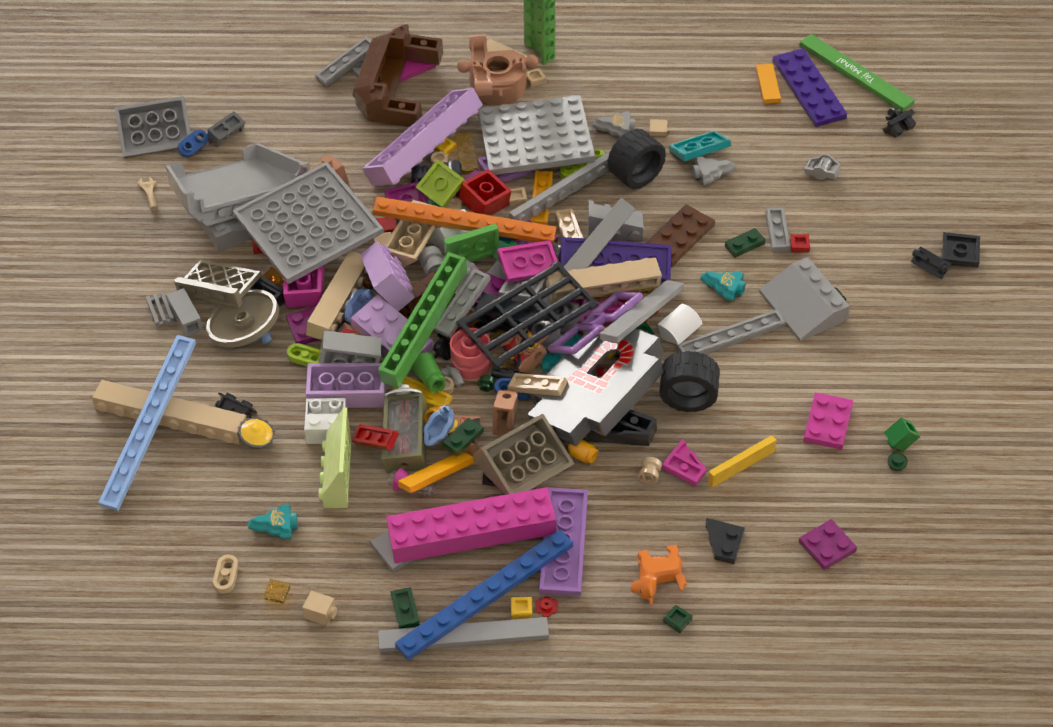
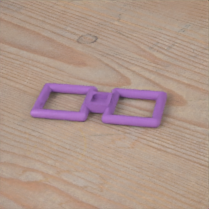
(594, 322)

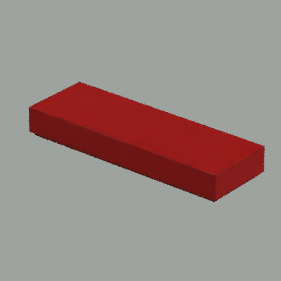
(375, 437)

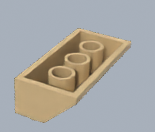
(409, 239)

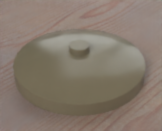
(240, 326)

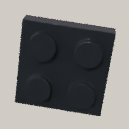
(961, 249)

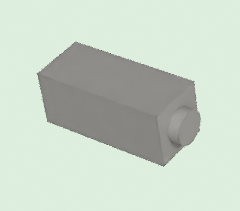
(184, 312)

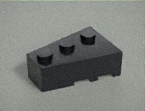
(510, 304)
(630, 430)

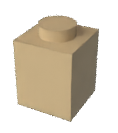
(319, 608)

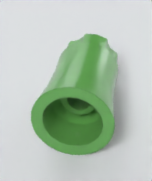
(428, 371)

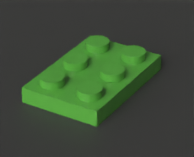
(474, 244)

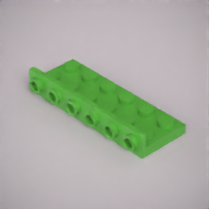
(540, 27)

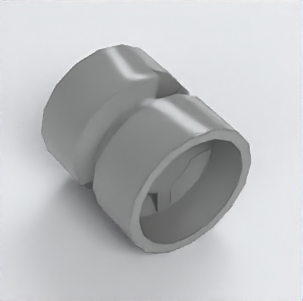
(430, 259)

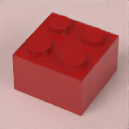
(485, 193)

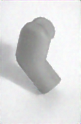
(453, 373)

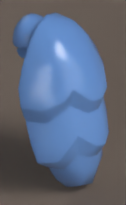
(357, 302)
(438, 426)

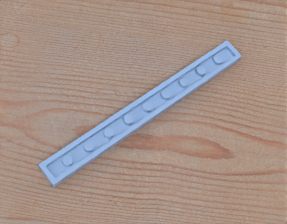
(147, 423)

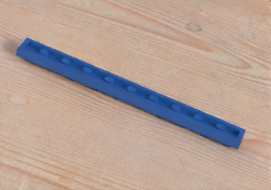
(483, 595)

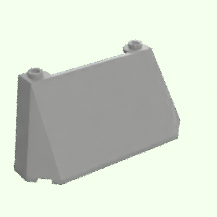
(217, 191)

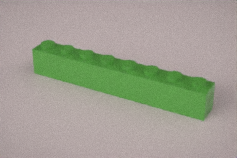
(423, 320)

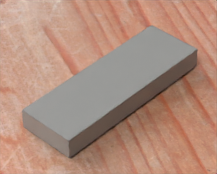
(777, 230)

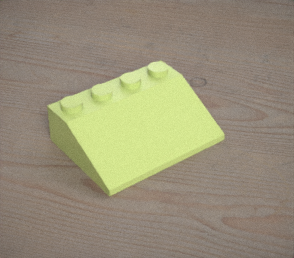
(336, 463)

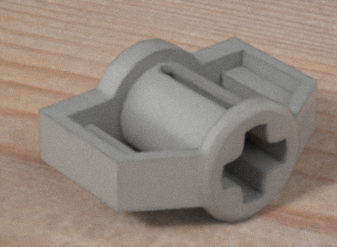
(822, 171)

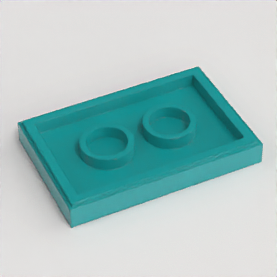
(699, 145)

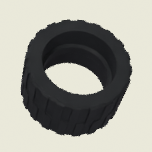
(636, 158)
(689, 381)

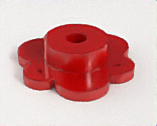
(544, 610)

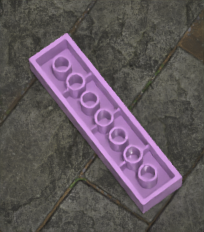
(422, 137)

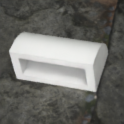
(679, 324)

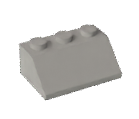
(349, 348)

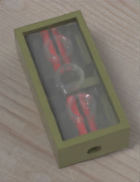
(406, 416)

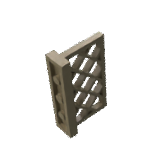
(214, 291)

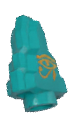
(726, 283)
(276, 522)

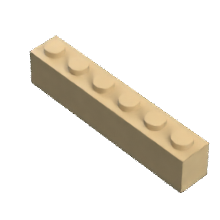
(610, 278)
(332, 304)

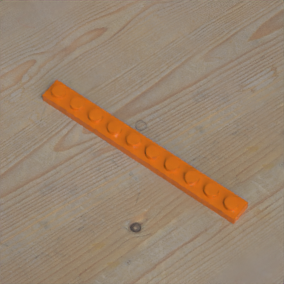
(462, 219)

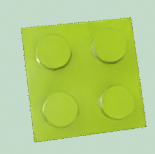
(440, 183)

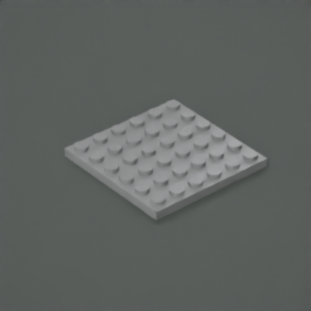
(536, 135)
(308, 222)

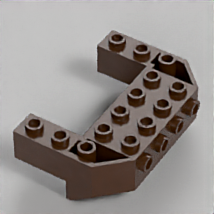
(382, 73)

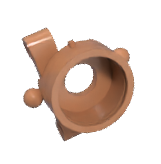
(491, 86)

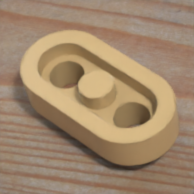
(225, 576)

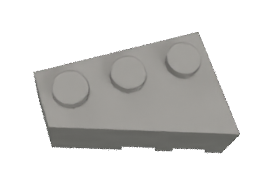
(631, 229)

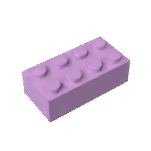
(387, 275)
(382, 321)
(354, 381)

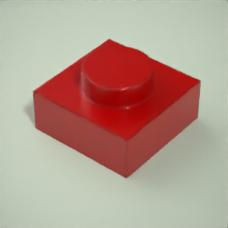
(800, 243)

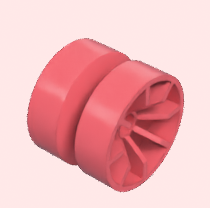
(467, 356)

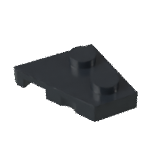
(724, 539)

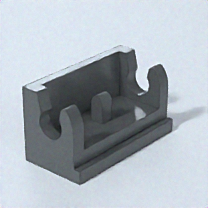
(225, 127)

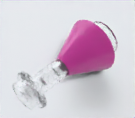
(400, 474)

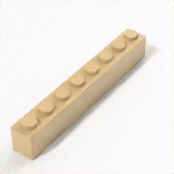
(179, 413)

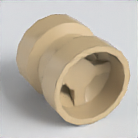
(650, 468)

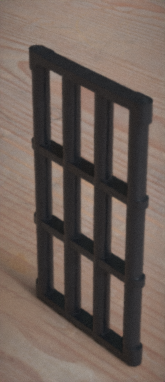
(519, 329)

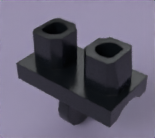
(896, 120)

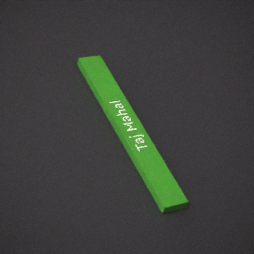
(857, 73)

